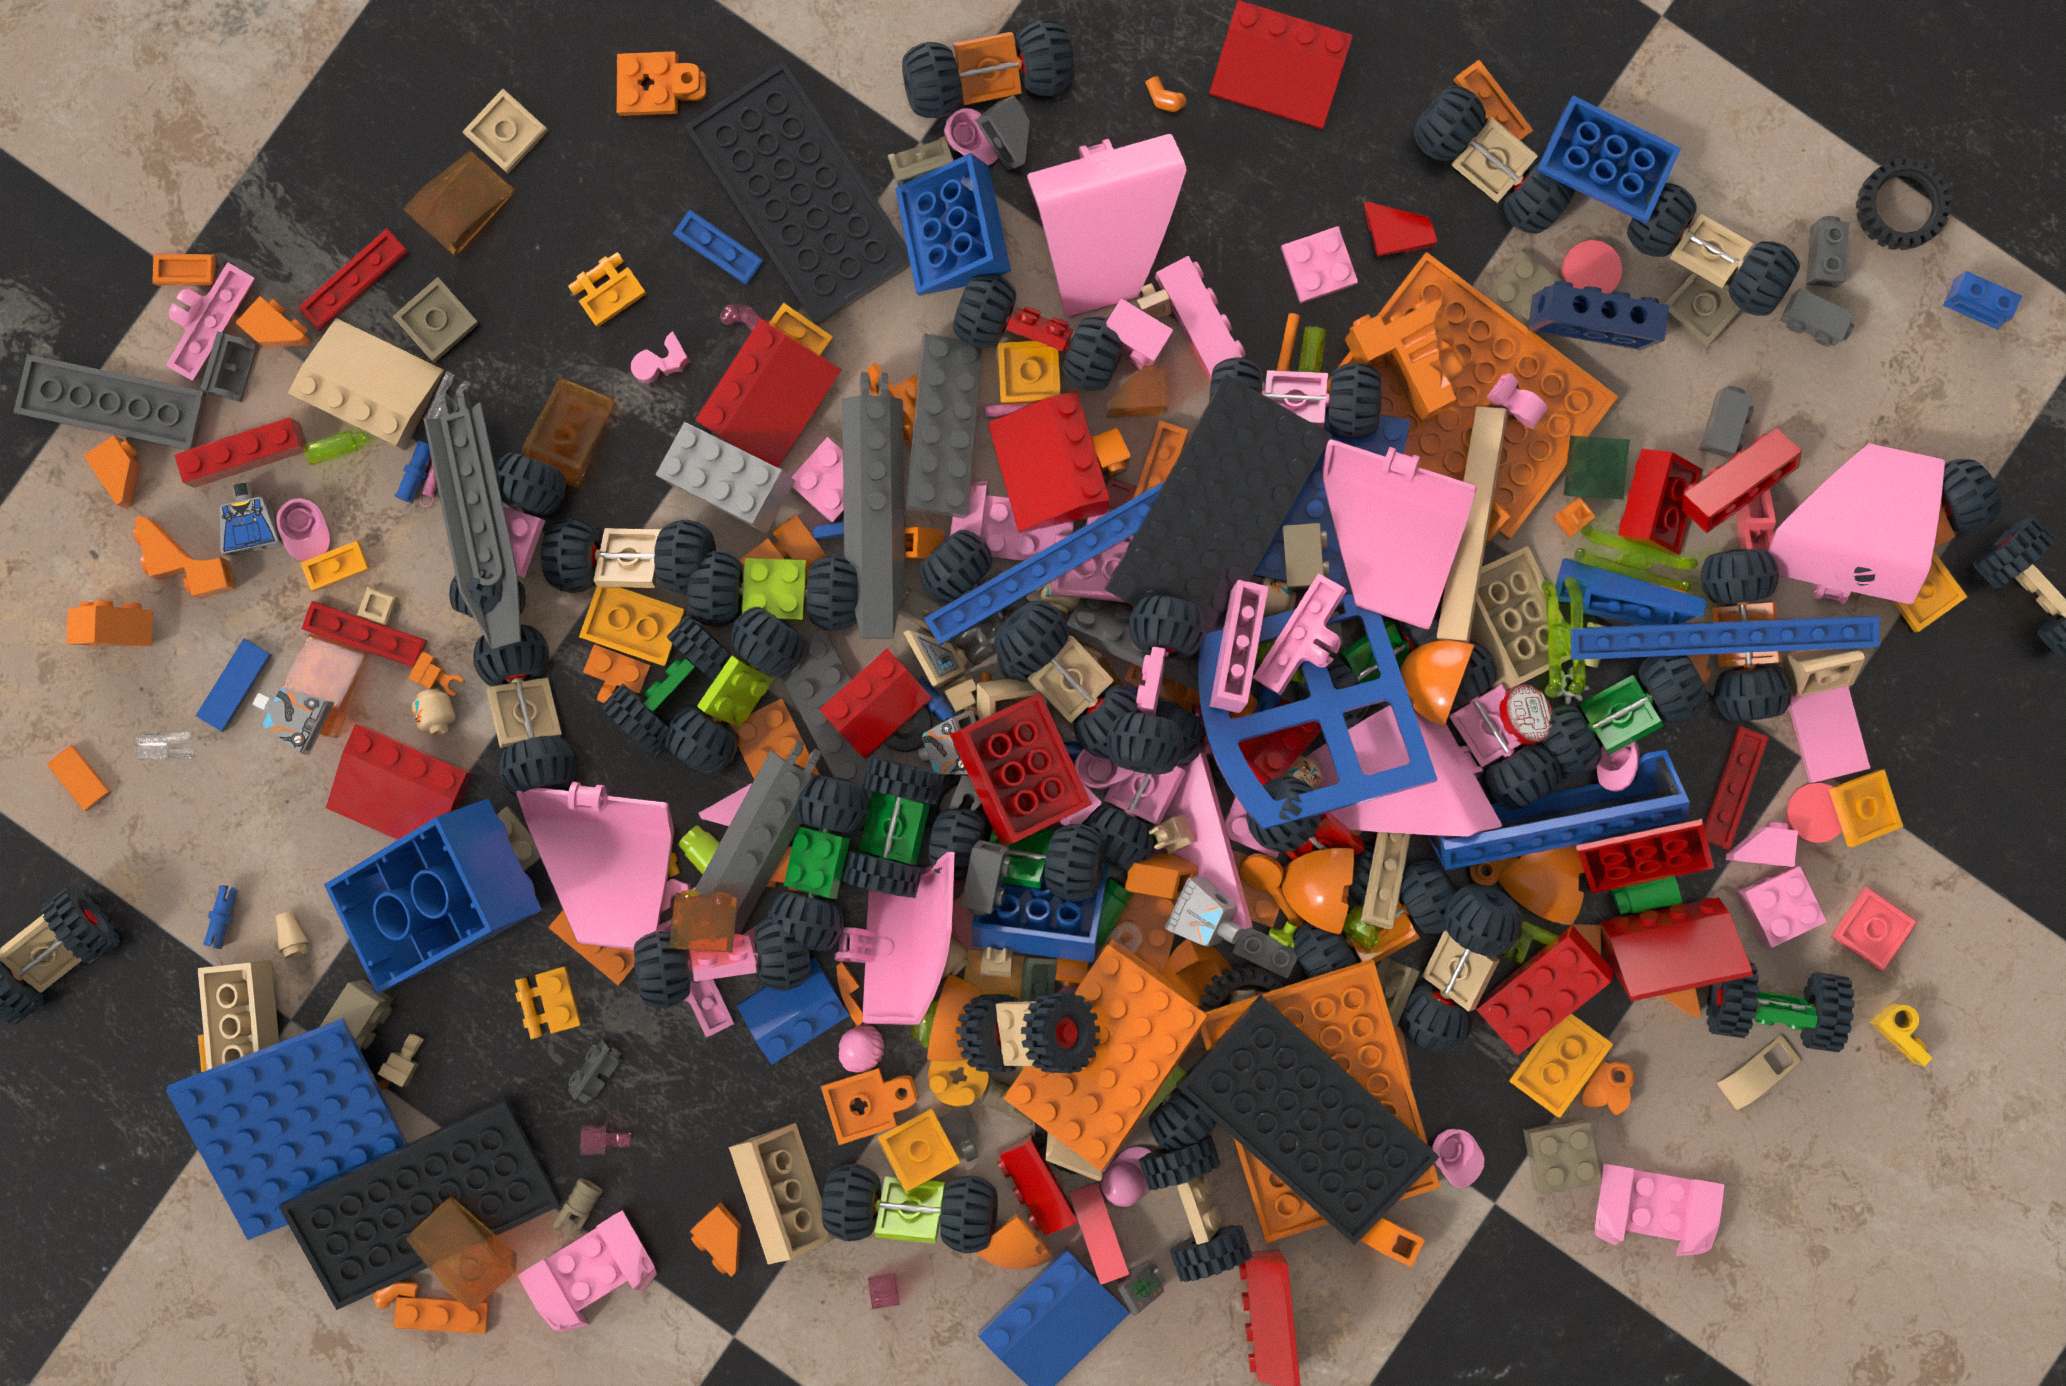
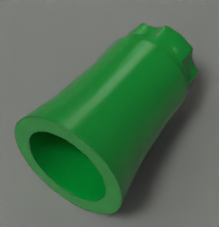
(1647, 896)
(1114, 904)

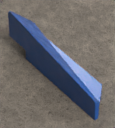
(1627, 598)

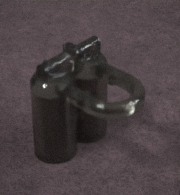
(979, 640)

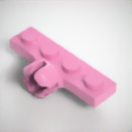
(205, 318)
(1303, 636)
(706, 1001)

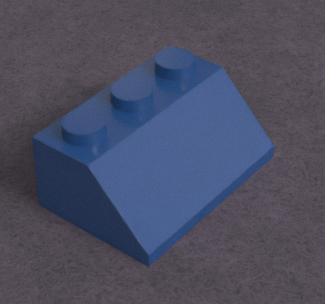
(793, 1017)

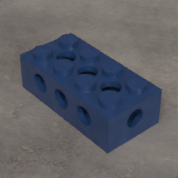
(1598, 316)

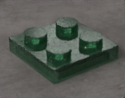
(1596, 467)

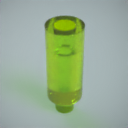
(1312, 350)
(333, 447)

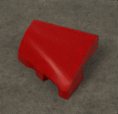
(1398, 230)

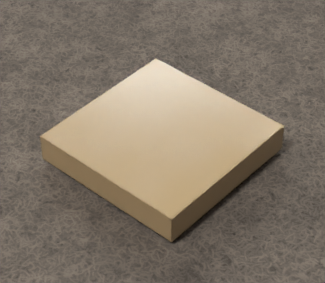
(505, 131)

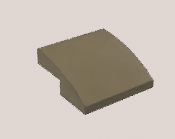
(1396, 984)

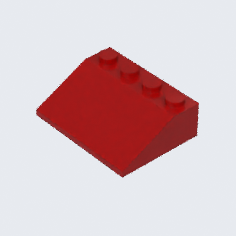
(1280, 64)
(768, 393)
(1049, 463)
(1020, 769)
(393, 784)
(1646, 856)
(1674, 949)
(1271, 1319)

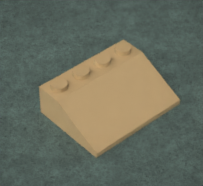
(367, 383)
(1513, 618)

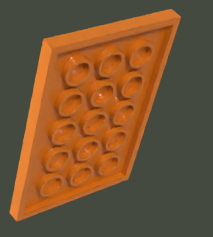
(1141, 1042)

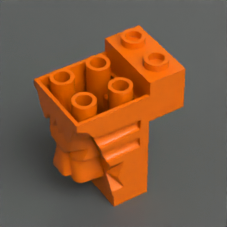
(1418, 351)

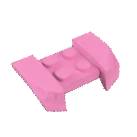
(994, 522)
(1658, 1208)
(587, 1273)

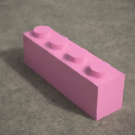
(1198, 315)
(1239, 646)

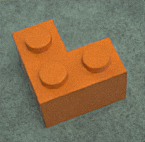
(104, 625)

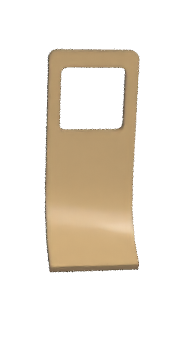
(1755, 1076)

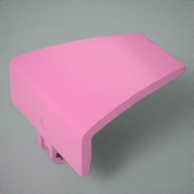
(1107, 218)
(1869, 515)
(1395, 529)
(1446, 807)
(603, 859)
(903, 947)

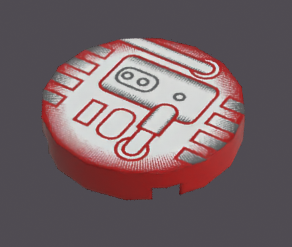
(1526, 714)

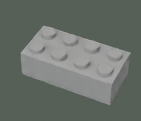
(725, 477)

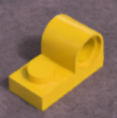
(1899, 1036)

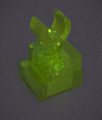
(1360, 931)

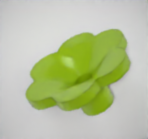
(1286, 935)

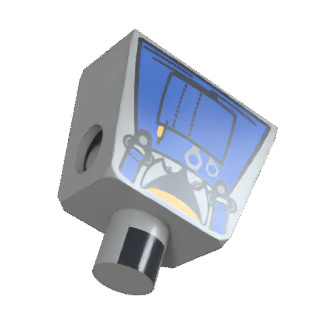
(247, 523)

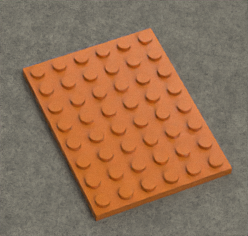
(1492, 347)
(1353, 1025)

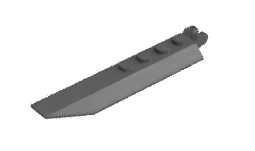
(874, 505)
(475, 514)
(758, 834)

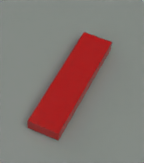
(353, 280)
(363, 634)
(1734, 787)

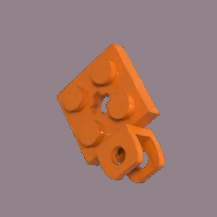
(671, 83)
(880, 1096)

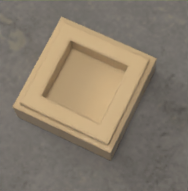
(377, 606)

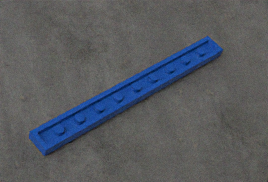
(1040, 569)
(1725, 637)

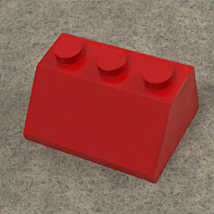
(1656, 501)
(875, 703)
(1275, 752)
(1037, 1186)

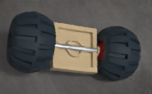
(1491, 159)
(1715, 251)
(578, 556)
(1039, 644)
(525, 714)
(1478, 929)

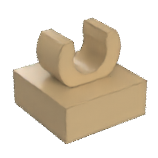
(1154, 303)

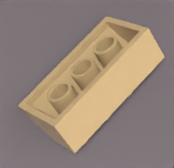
(237, 1010)
(781, 1193)

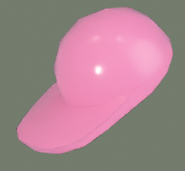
(966, 137)
(303, 529)
(1618, 769)
(1099, 772)
(1459, 1157)
(1123, 1179)

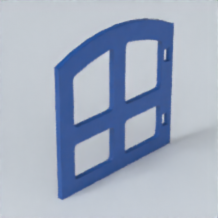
(1326, 707)

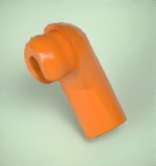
(1165, 99)
(384, 1297)

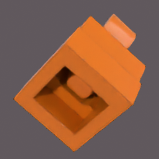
(1573, 517)
(429, 674)

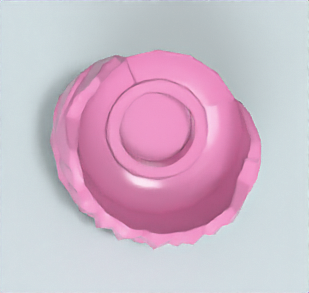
(861, 1048)

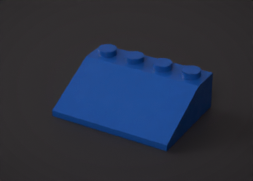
(1608, 159)
(952, 226)
(1042, 923)
(1053, 1321)

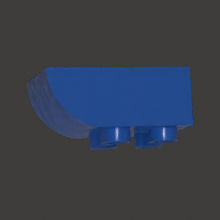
(433, 895)

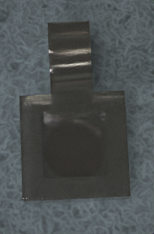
(959, 1129)

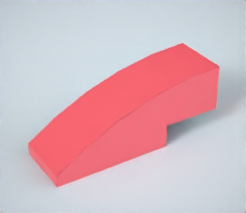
(1756, 523)
(1099, 1233)

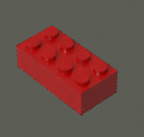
(1545, 990)

